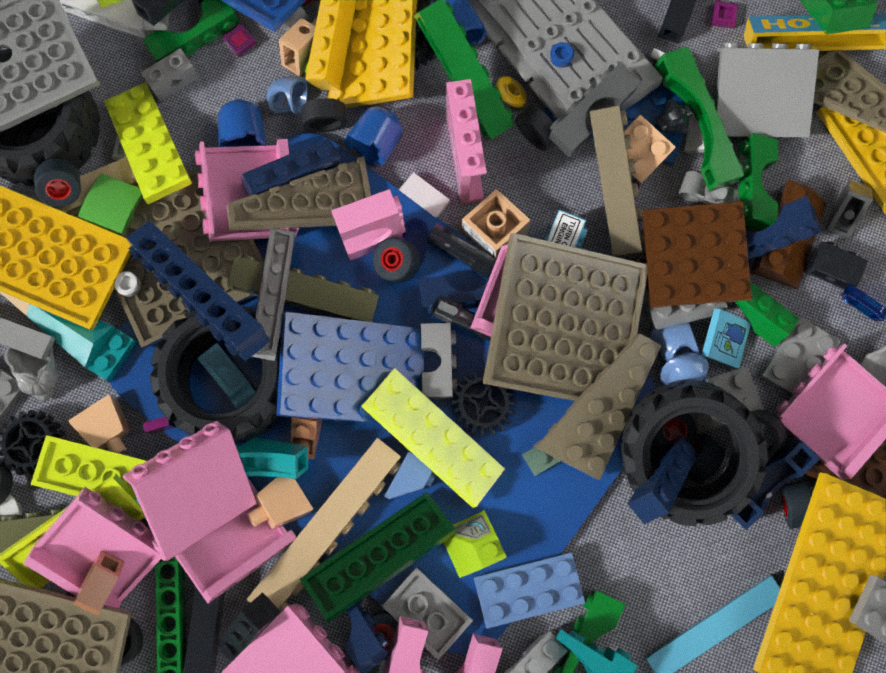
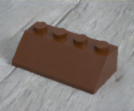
(788, 263)

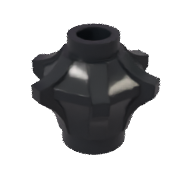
(674, 118)

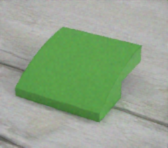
(111, 204)

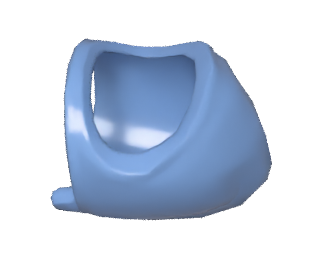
(289, 87)
(675, 341)
(685, 367)

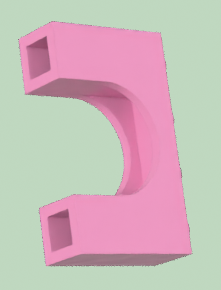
(369, 223)
(410, 640)

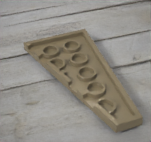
(850, 90)
(303, 201)
(597, 418)

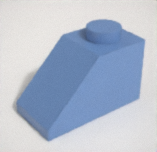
(410, 478)

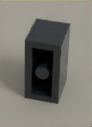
(836, 265)

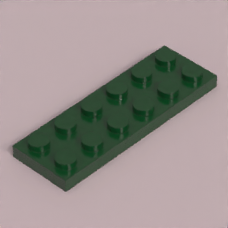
(377, 556)

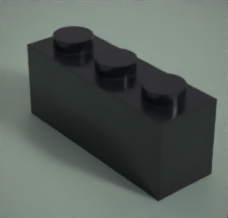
(248, 626)

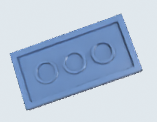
(529, 590)

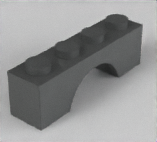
(613, 90)

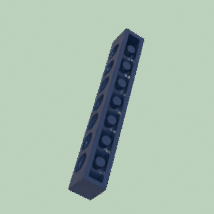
(197, 291)

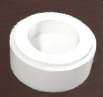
(127, 284)

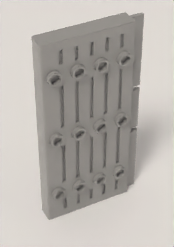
(535, 26)

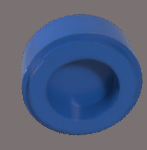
(562, 54)

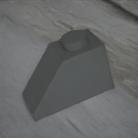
(849, 208)

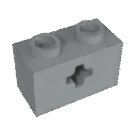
(170, 75)

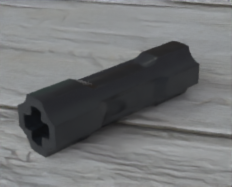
(446, 241)
(453, 313)

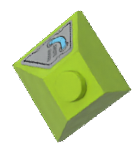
(474, 545)

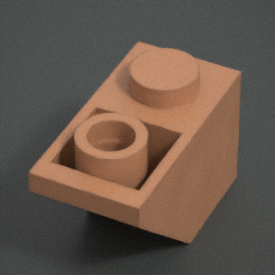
(306, 432)
(99, 583)

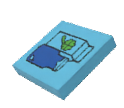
(726, 338)

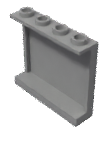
(766, 89)

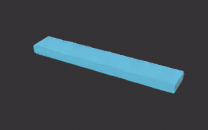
(715, 627)

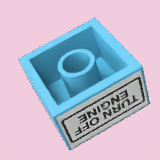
(567, 230)

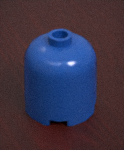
(468, 17)
(240, 124)
(375, 135)

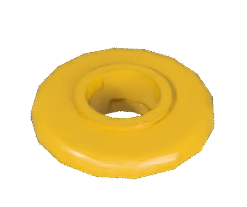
(511, 91)

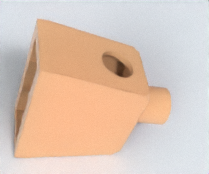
(296, 46)
(103, 425)
(280, 503)

